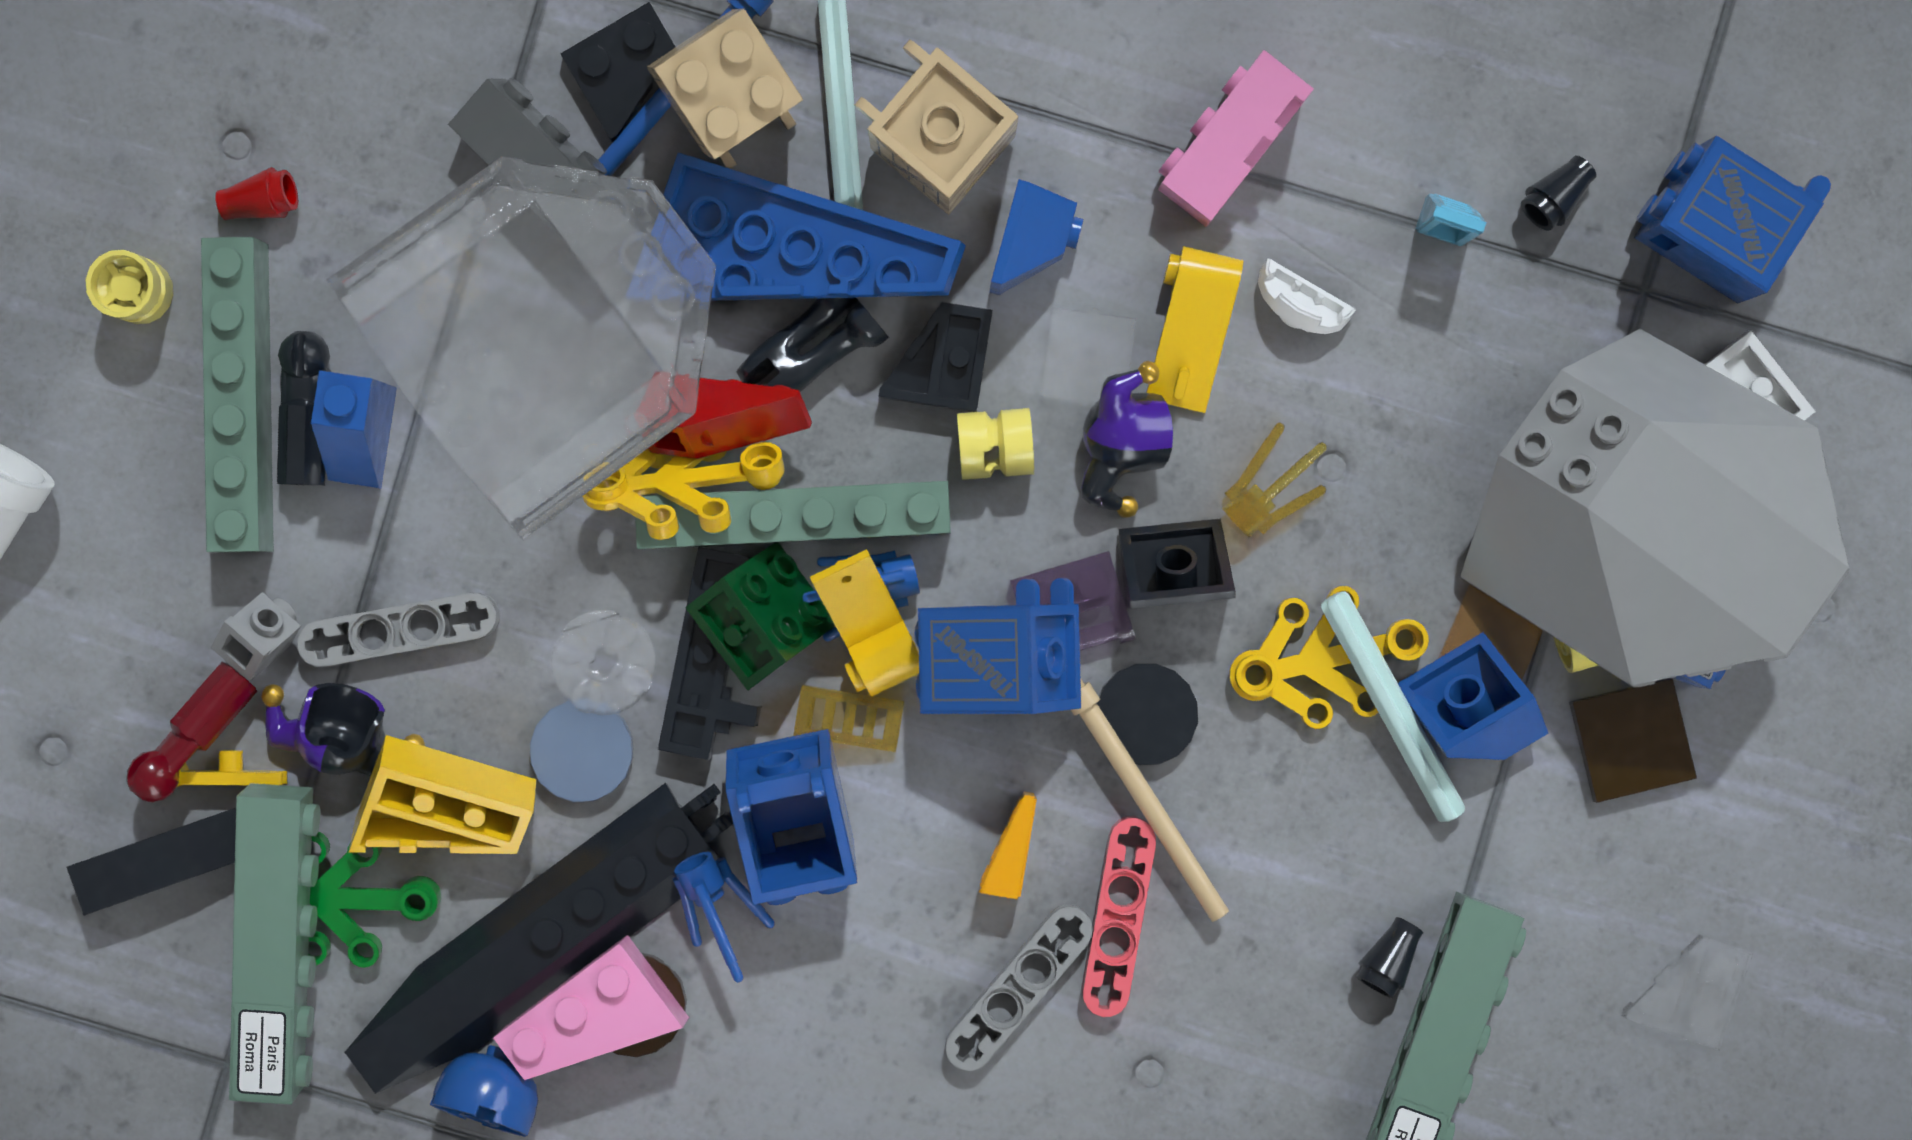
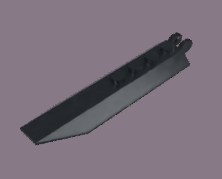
(535, 940)

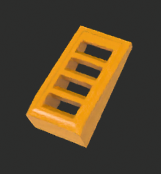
(1008, 862)

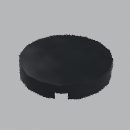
(1150, 711)

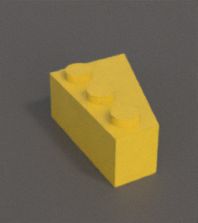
(441, 802)

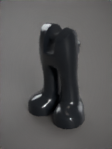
(783, 348)

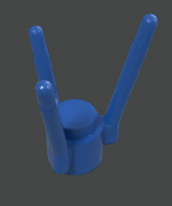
(895, 571)
(701, 881)

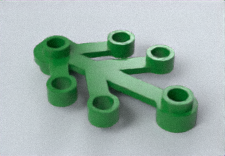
(332, 899)

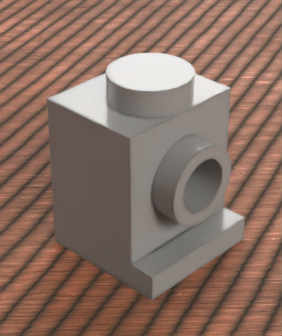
(256, 635)

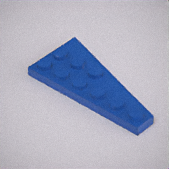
(800, 245)

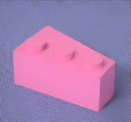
(1233, 137)
(592, 1013)

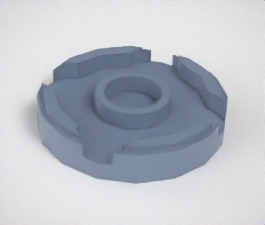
(581, 753)

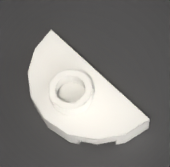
(1301, 302)

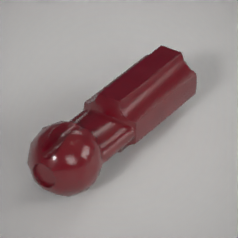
(194, 728)

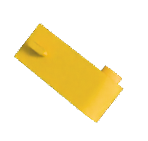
(1195, 325)
(868, 624)

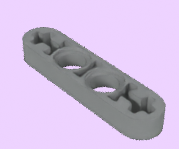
(398, 627)
(1015, 984)

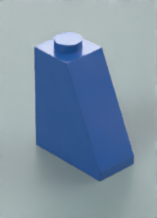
(353, 427)

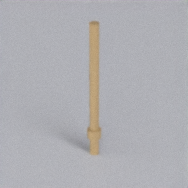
(1149, 803)

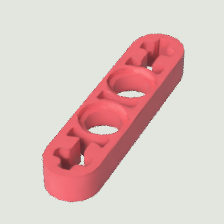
(1126, 917)

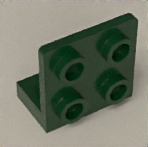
(760, 615)

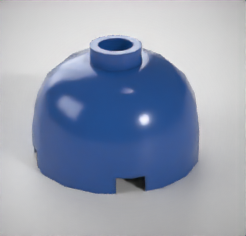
(488, 1092)

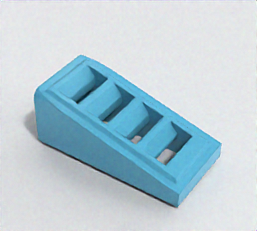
(1449, 220)

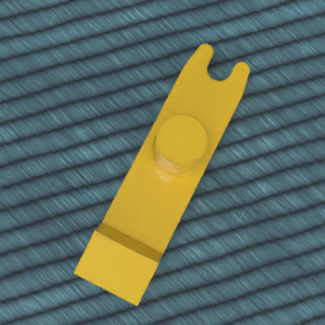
(230, 773)

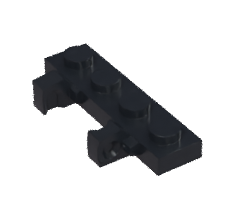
(698, 692)

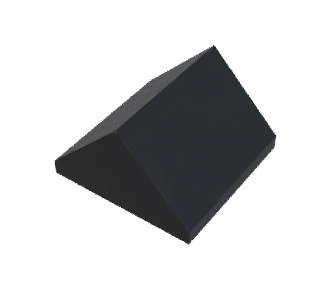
(1175, 564)

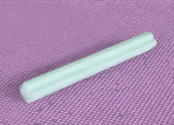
(840, 103)
(1393, 706)

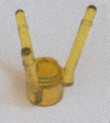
(1252, 507)

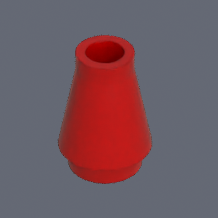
(259, 196)

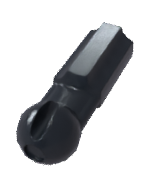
(298, 454)

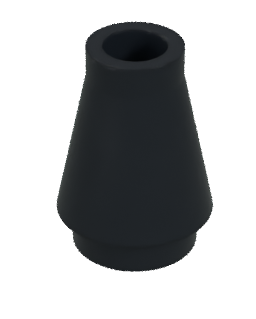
(1557, 194)
(1390, 959)

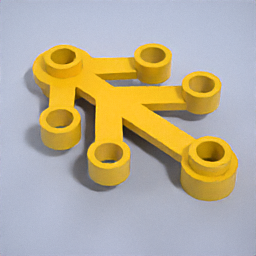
(676, 479)
(1315, 661)

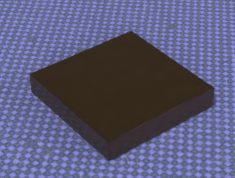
(1632, 740)

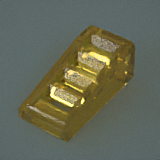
(892, 726)

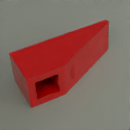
(735, 416)

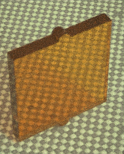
(1507, 630)

